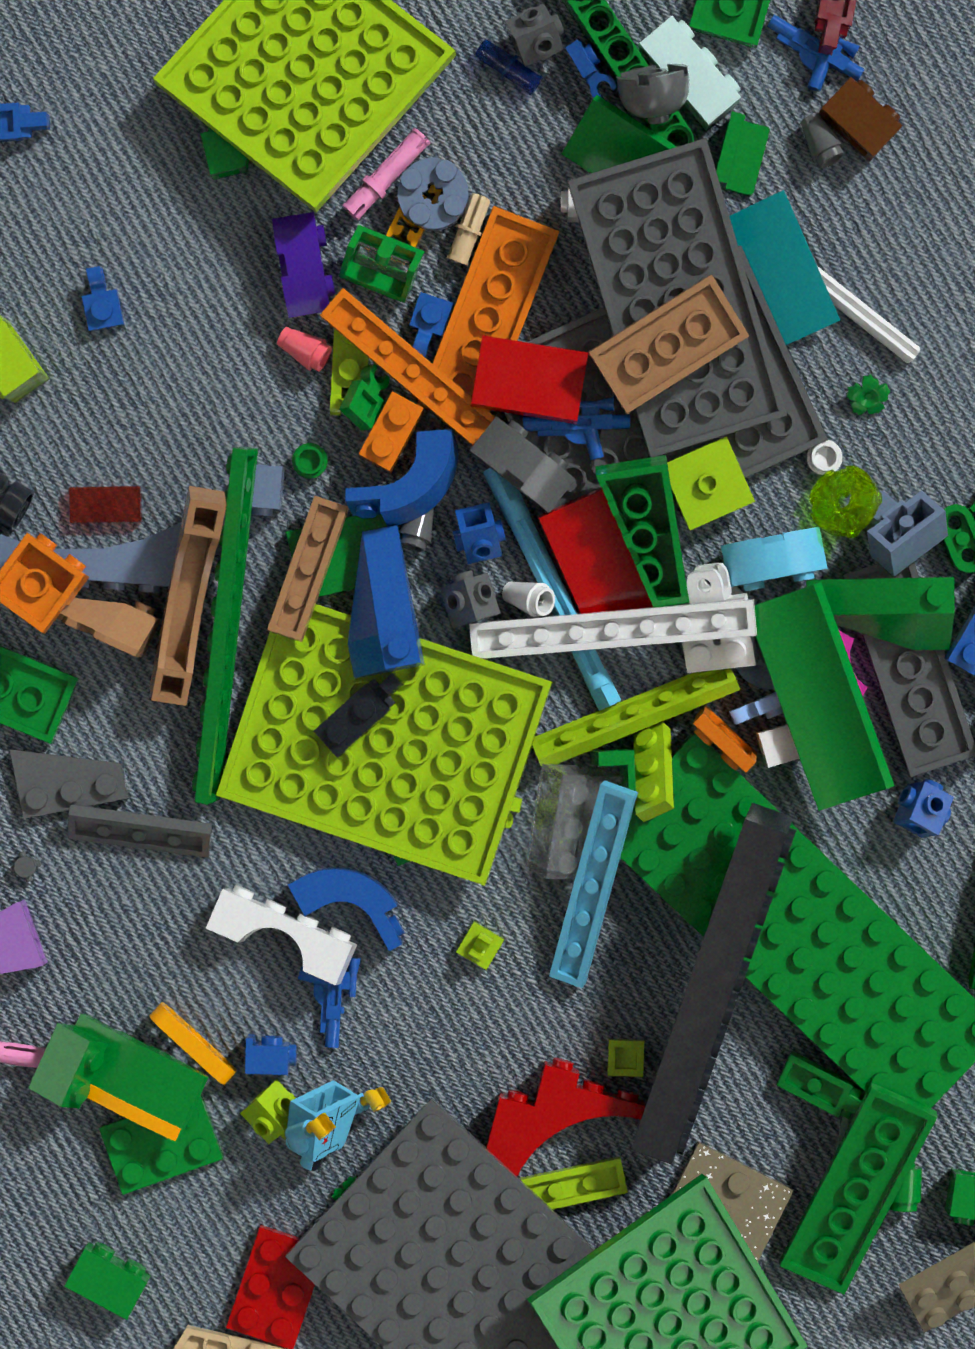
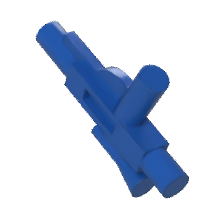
(817, 62)
(586, 428)
(330, 999)

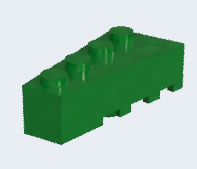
(645, 513)

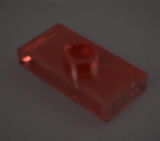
(105, 504)

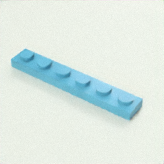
(593, 883)

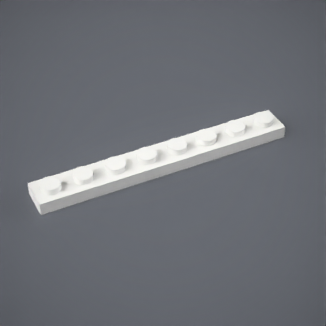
(613, 629)

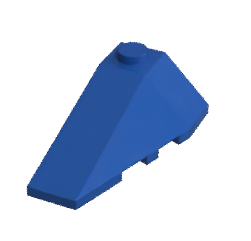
(383, 614)

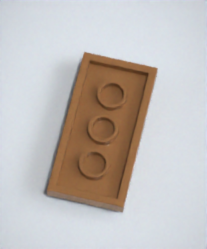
(668, 343)

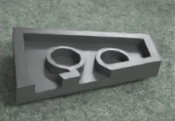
(56, 782)

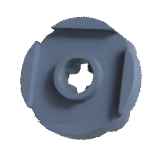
(416, 182)

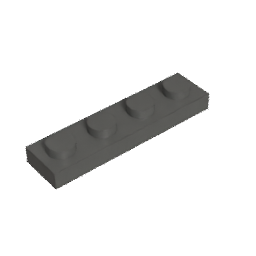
(139, 831)

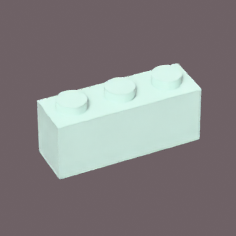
(709, 91)

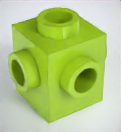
(269, 1112)

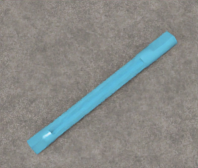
(542, 566)

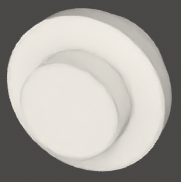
(824, 457)

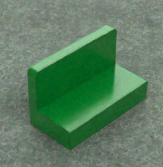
(741, 155)
(617, 757)

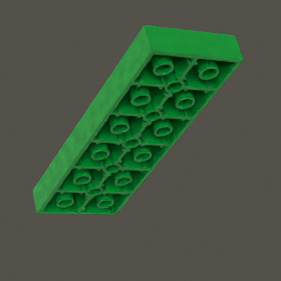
(824, 945)

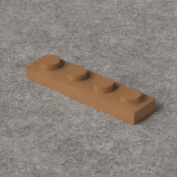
(308, 569)

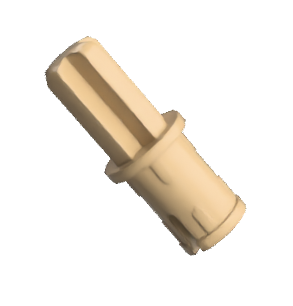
(469, 229)

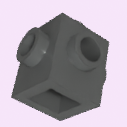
(535, 34)
(469, 599)

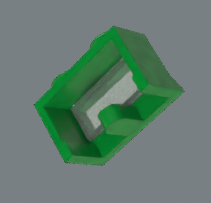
(381, 263)

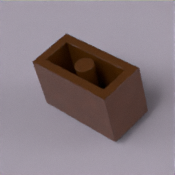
(861, 118)

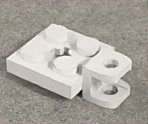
(710, 654)

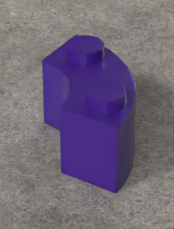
(301, 264)

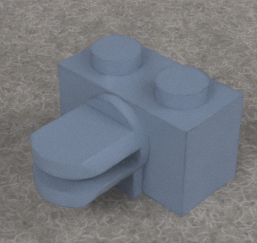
(905, 530)

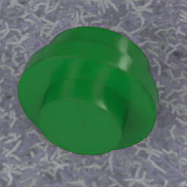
(309, 460)

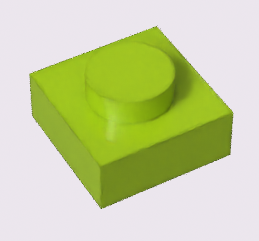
(625, 1057)

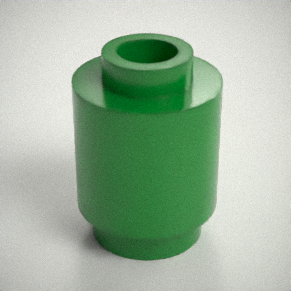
(910, 1191)

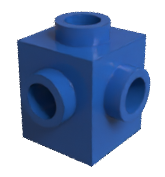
(478, 540)
(923, 808)

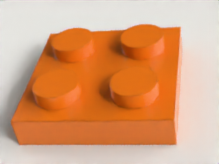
(714, 730)

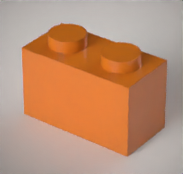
(391, 432)

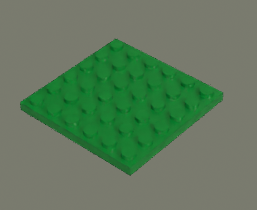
(669, 1284)

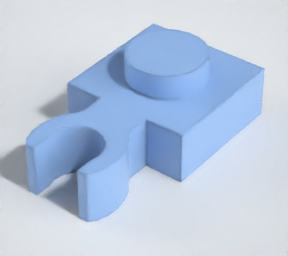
(768, 704)

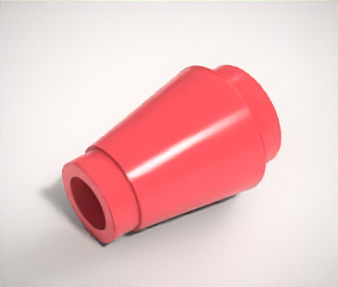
(305, 348)

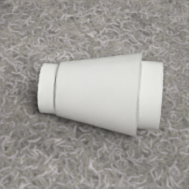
(530, 597)

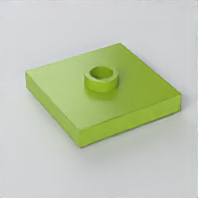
(708, 483)

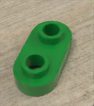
(961, 538)

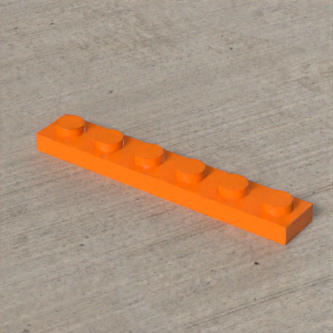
(406, 366)

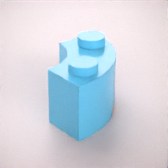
(774, 557)

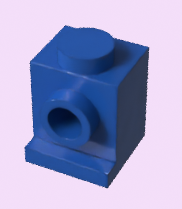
(269, 1056)

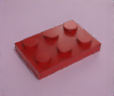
(272, 1292)

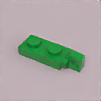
(820, 1086)

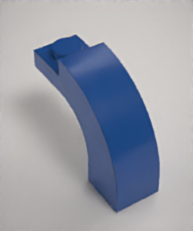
(418, 489)
(350, 886)

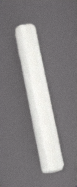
(870, 320)

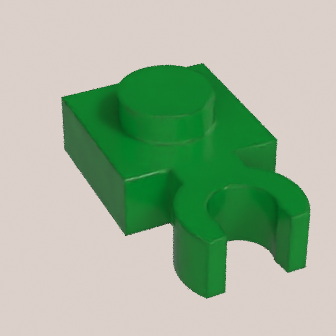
(362, 398)

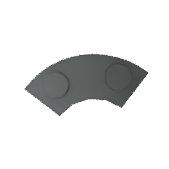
(523, 464)

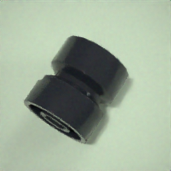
(13, 502)

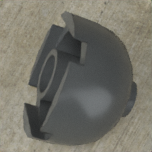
(654, 91)

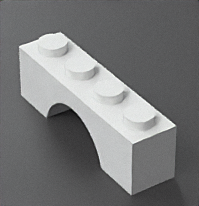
(323, 952)

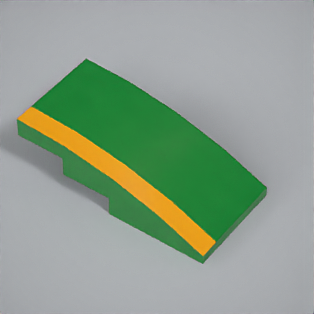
(143, 1082)

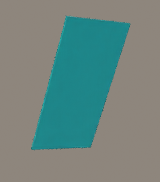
(784, 267)

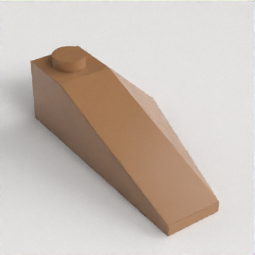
(114, 623)

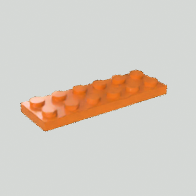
(495, 292)

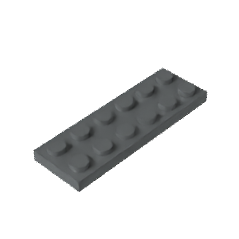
(918, 696)

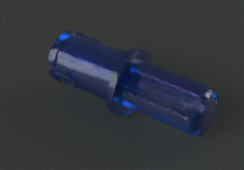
(508, 66)

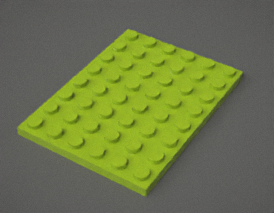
(421, 782)

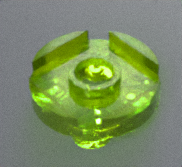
(857, 513)

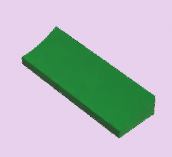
(820, 697)

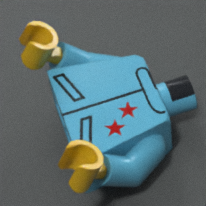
(323, 1119)

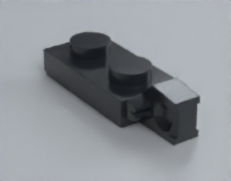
(358, 714)

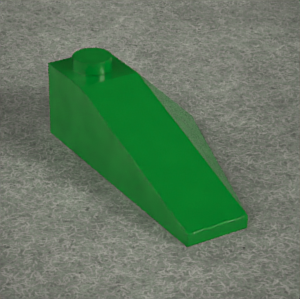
(896, 610)

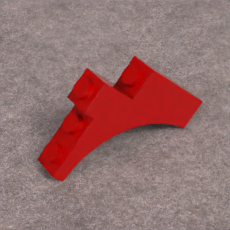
(559, 1102)

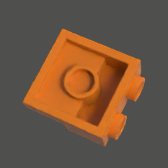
(39, 581)

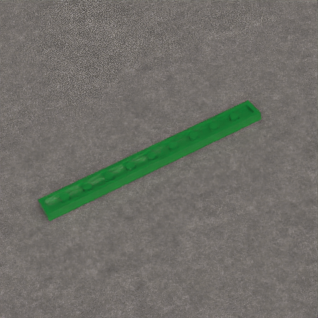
(226, 613)

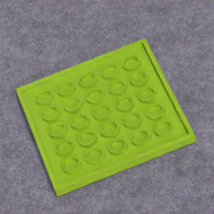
(305, 83)

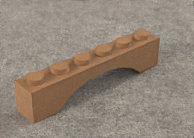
(186, 595)

